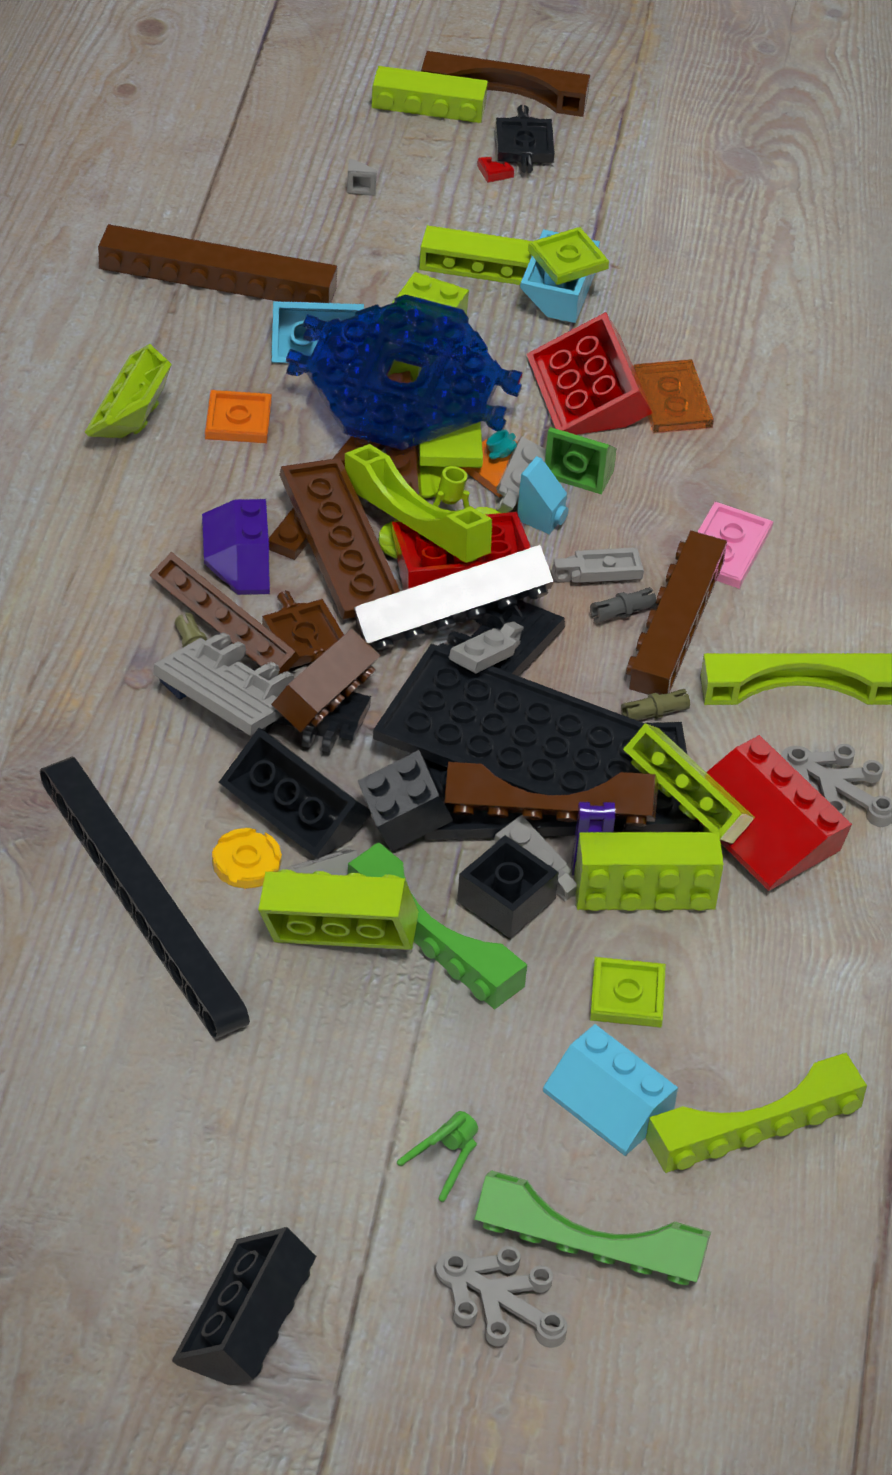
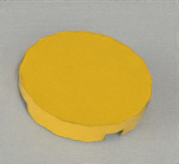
(245, 857)

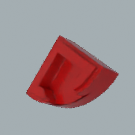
(494, 170)

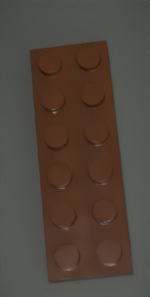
(338, 533)

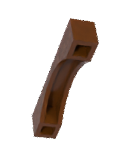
(556, 89)
(477, 788)

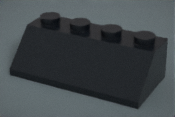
(294, 795)
(246, 1307)

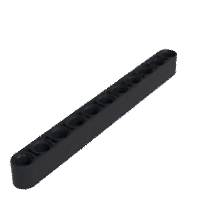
(145, 898)

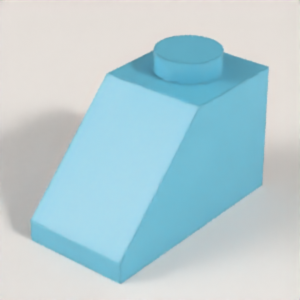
(541, 498)

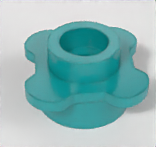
(501, 444)

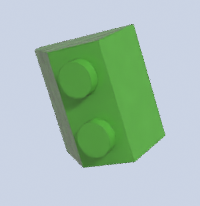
(579, 460)

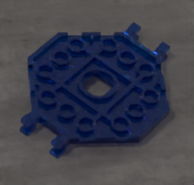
(449, 393)

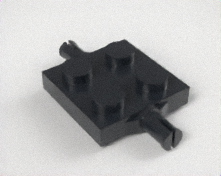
(524, 139)

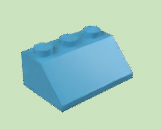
(554, 300)
(289, 328)
(610, 1089)

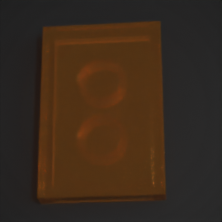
(674, 396)

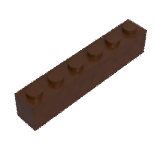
(677, 614)

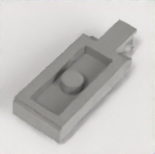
(510, 480)
(599, 566)
(487, 648)
(525, 835)

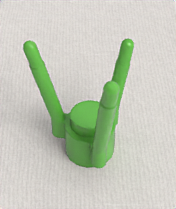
(454, 1134)

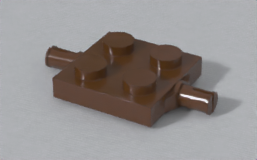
(304, 627)

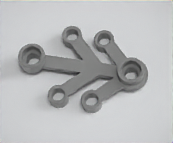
(833, 780)
(499, 1292)

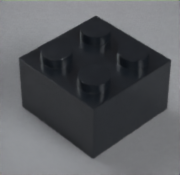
(405, 800)
(507, 886)

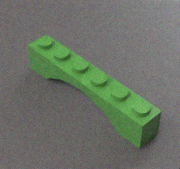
(484, 967)
(516, 1206)

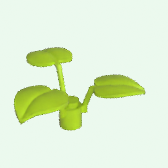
(446, 485)

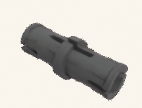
(623, 605)

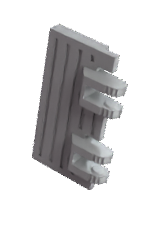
(228, 688)

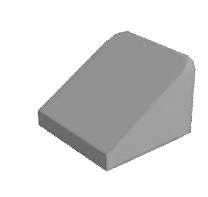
(361, 178)

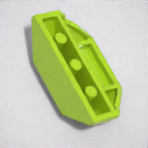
(131, 395)

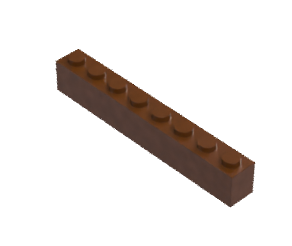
(216, 266)

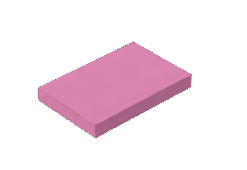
(744, 538)

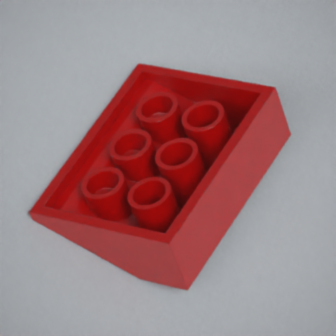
(589, 379)
(425, 561)
(791, 821)

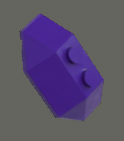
(238, 545)

